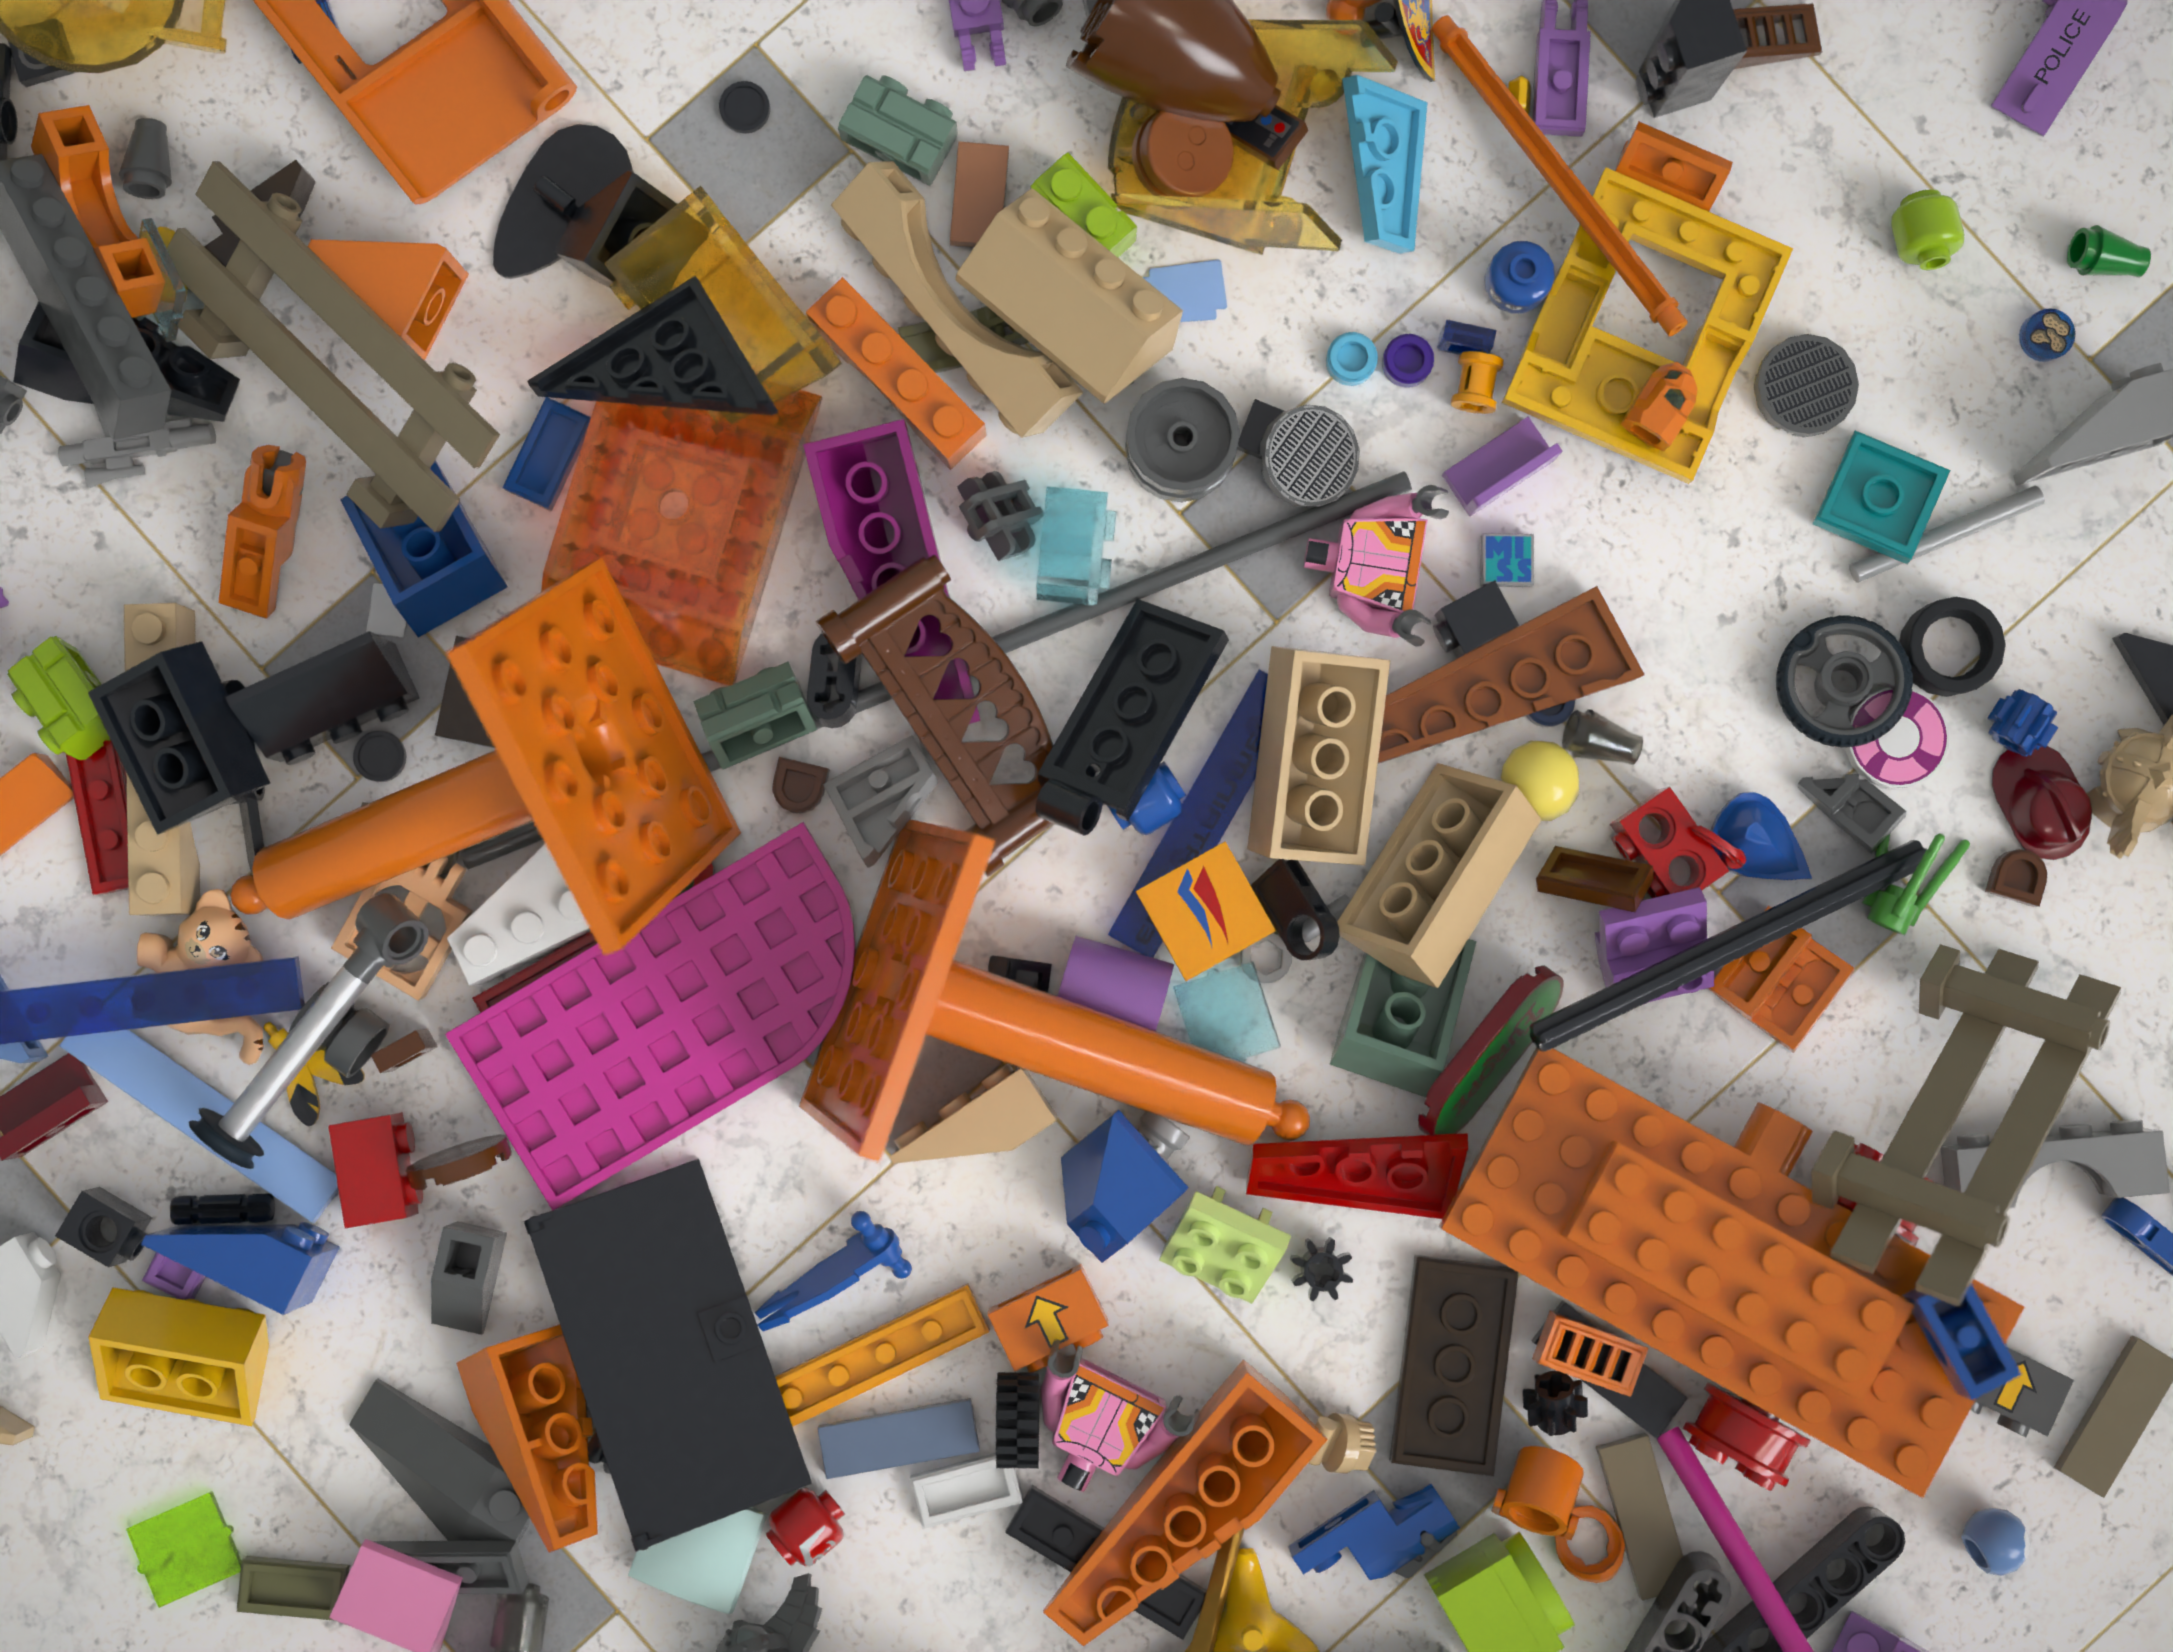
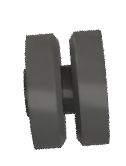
(1208, 425)

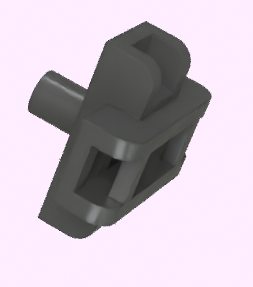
(993, 516)

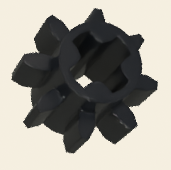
(1327, 1282)
(1555, 1403)

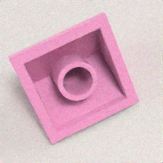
(397, 1598)

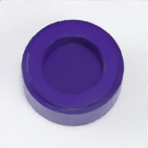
(1407, 360)

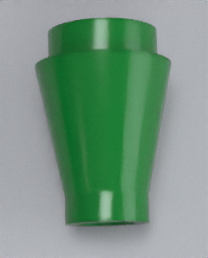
(2104, 253)

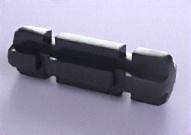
(222, 1209)

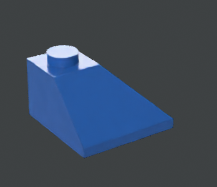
(1115, 1186)

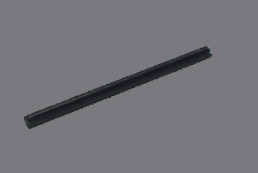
(1725, 946)

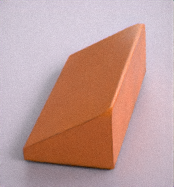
(29, 797)

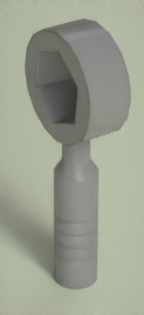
(1310, 931)

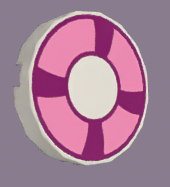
(1909, 749)

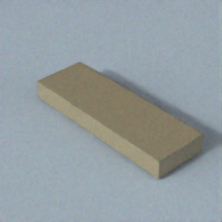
(2117, 1416)
(1641, 1511)

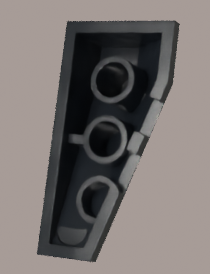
(196, 383)

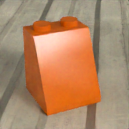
(400, 281)

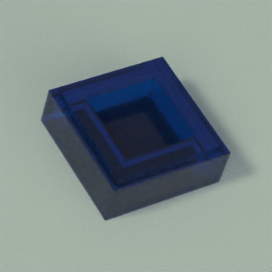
(1463, 337)

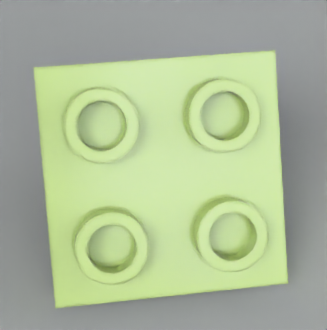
(1225, 1246)

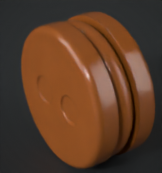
(1181, 155)

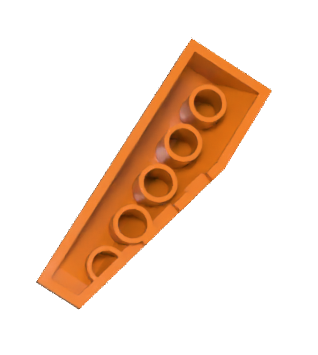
(1190, 1502)

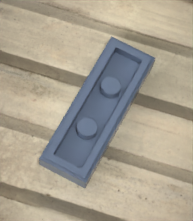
(898, 1438)

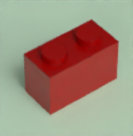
(372, 1168)

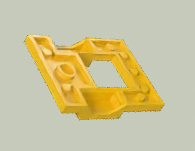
(1591, 378)

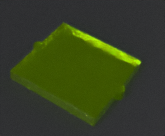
(185, 1549)

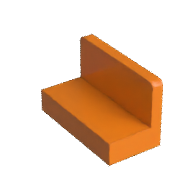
(1673, 166)

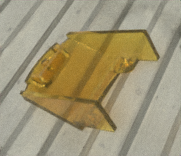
(1249, 204)

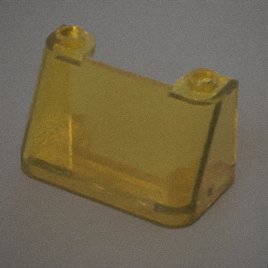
(758, 312)

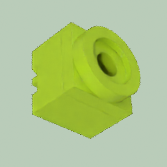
(1501, 1598)

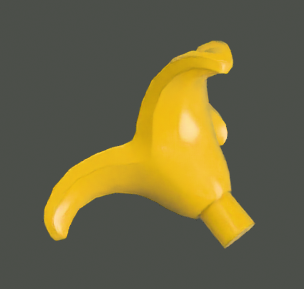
(1249, 1618)

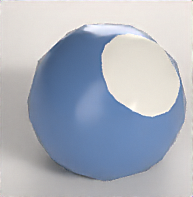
(1996, 1541)

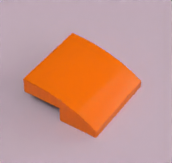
(1783, 985)

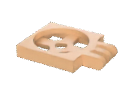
(424, 888)

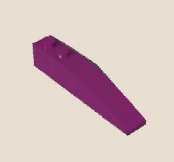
(881, 525)

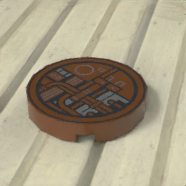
(459, 1161)

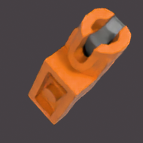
(262, 530)

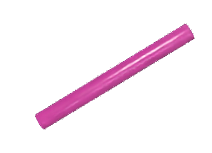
(1733, 1542)

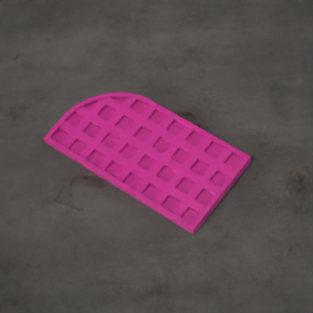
(673, 1025)

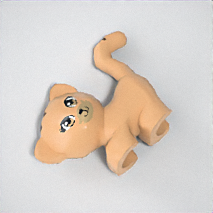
(208, 938)

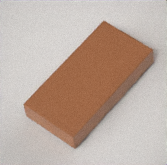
(977, 190)

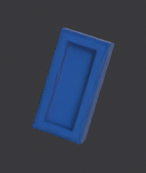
(548, 454)

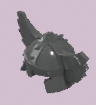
(789, 1630)

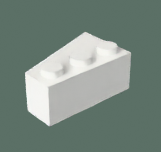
(518, 922)

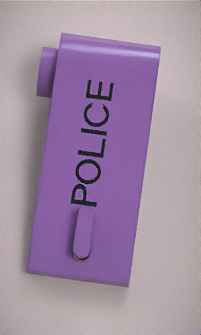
(2056, 60)

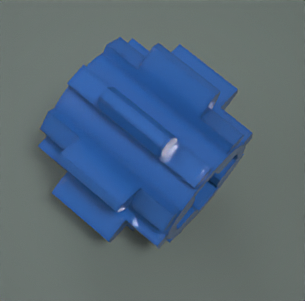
(2022, 722)

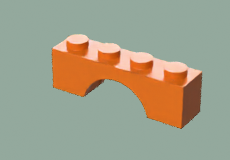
(80, 165)
(897, 372)

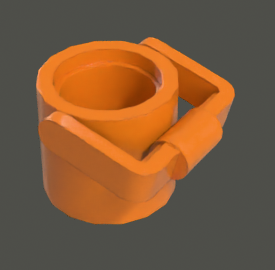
(1542, 1492)

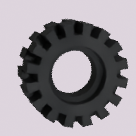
(1017, 1420)

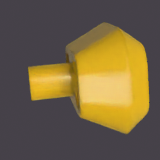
(1521, 90)

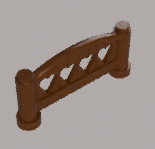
(882, 630)

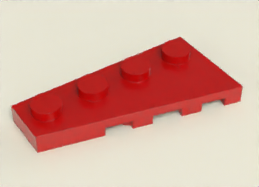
(1374, 1174)

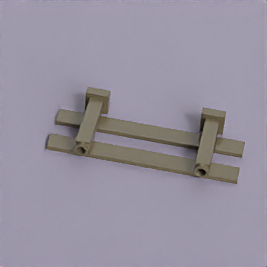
(239, 322)
(1896, 1185)

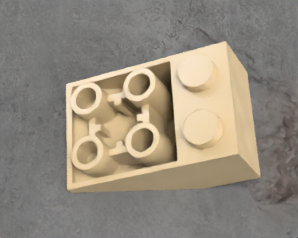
(991, 1122)

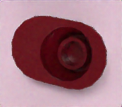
(2042, 802)

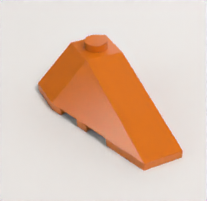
(538, 1429)

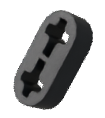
(823, 677)

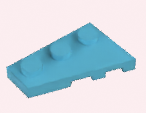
(1387, 159)

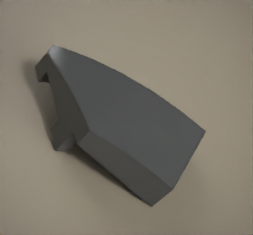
(1855, 807)

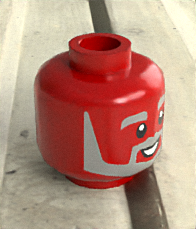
(805, 1526)

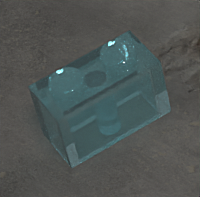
(1072, 546)

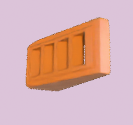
(1552, 1337)

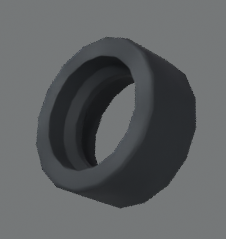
(1989, 635)

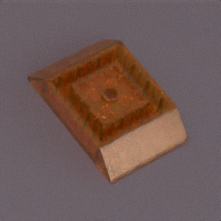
(695, 576)

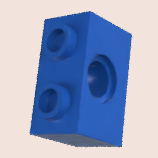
(1964, 1342)

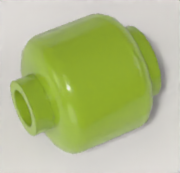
(1927, 229)

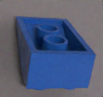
(428, 571)
(264, 1262)

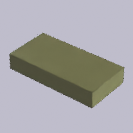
(290, 1587)

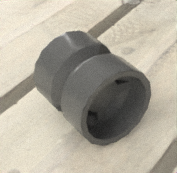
(352, 1039)

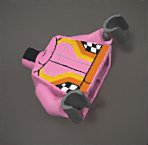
(1379, 562)
(1104, 1419)

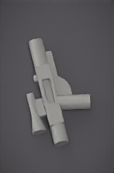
(119, 453)

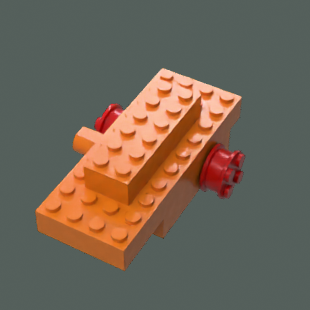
(1719, 1270)

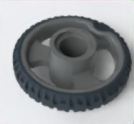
(1810, 650)

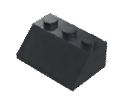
(1690, 56)
(325, 698)
(178, 736)

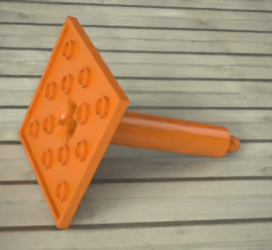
(580, 750)
(914, 988)

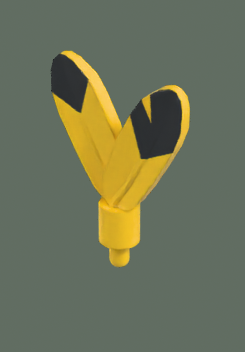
(303, 1090)

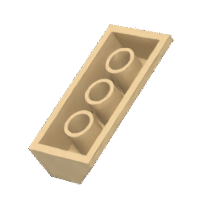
(1070, 296)
(1318, 756)
(1439, 873)

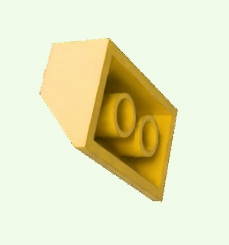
(180, 1355)

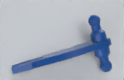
(839, 1271)

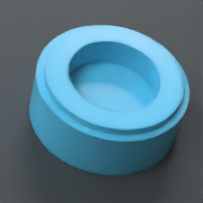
(1351, 359)

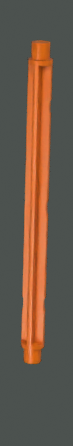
(1559, 176)

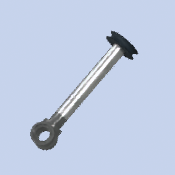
(385, 937)

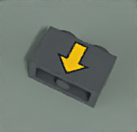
(2029, 1399)

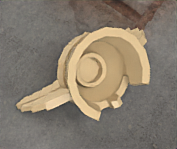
(2135, 786)

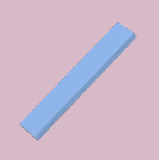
(177, 1098)

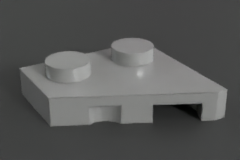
(881, 796)

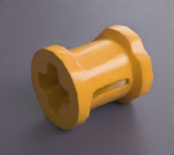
(1477, 382)

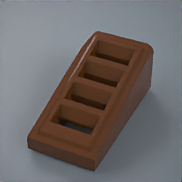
(1772, 53)

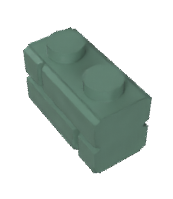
(899, 128)
(754, 715)

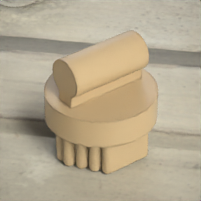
(1347, 1446)

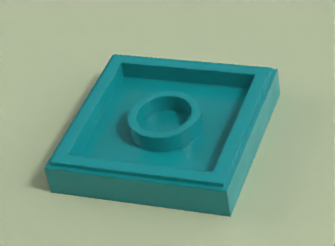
(1881, 497)

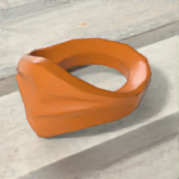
(1615, 1549)

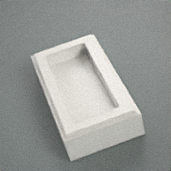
(964, 1490)

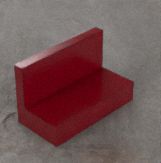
(46, 1105)

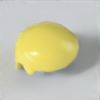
(1544, 776)

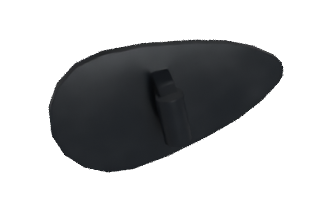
(555, 183)

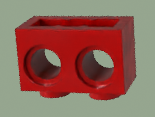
(1674, 841)

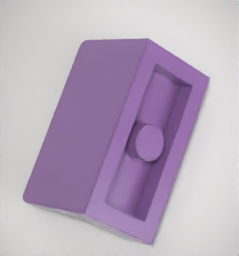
(1500, 466)

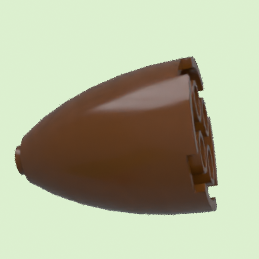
(1179, 58)

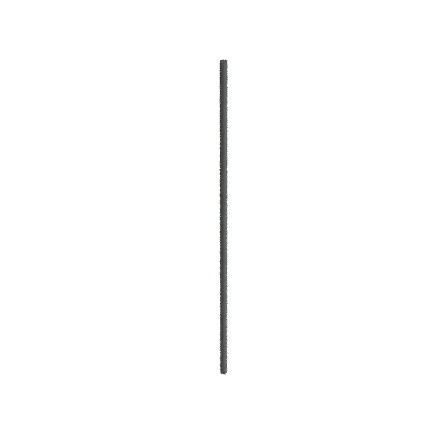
(1066, 617)

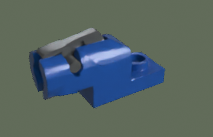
(1380, 1539)

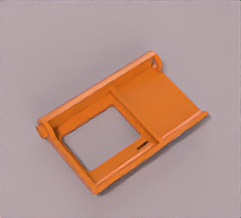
(441, 97)

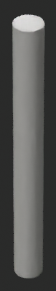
(1953, 531)

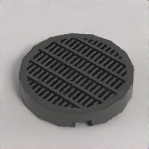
(1806, 385)

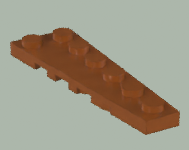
(1529, 669)

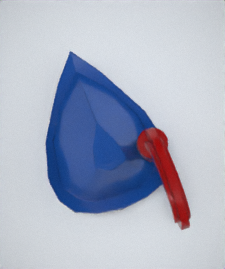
(1755, 840)

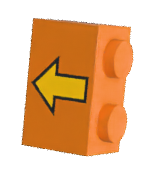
(1052, 1310)

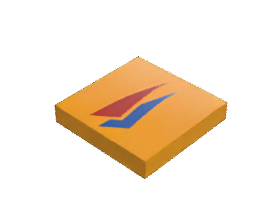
(1205, 911)

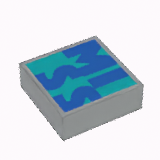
(1507, 559)

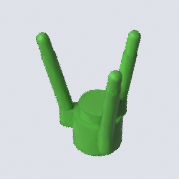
(1900, 907)

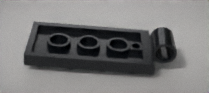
(1127, 717)

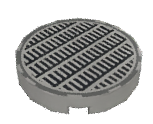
(1309, 456)

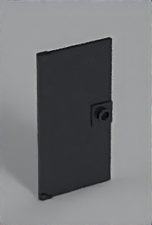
(668, 1354)

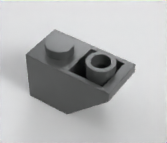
(465, 1276)

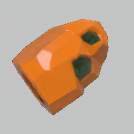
(1662, 406)

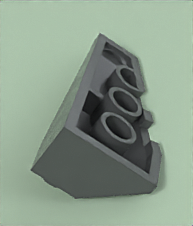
(441, 1467)

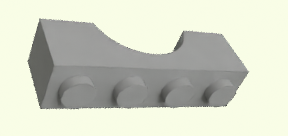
(2118, 1161)

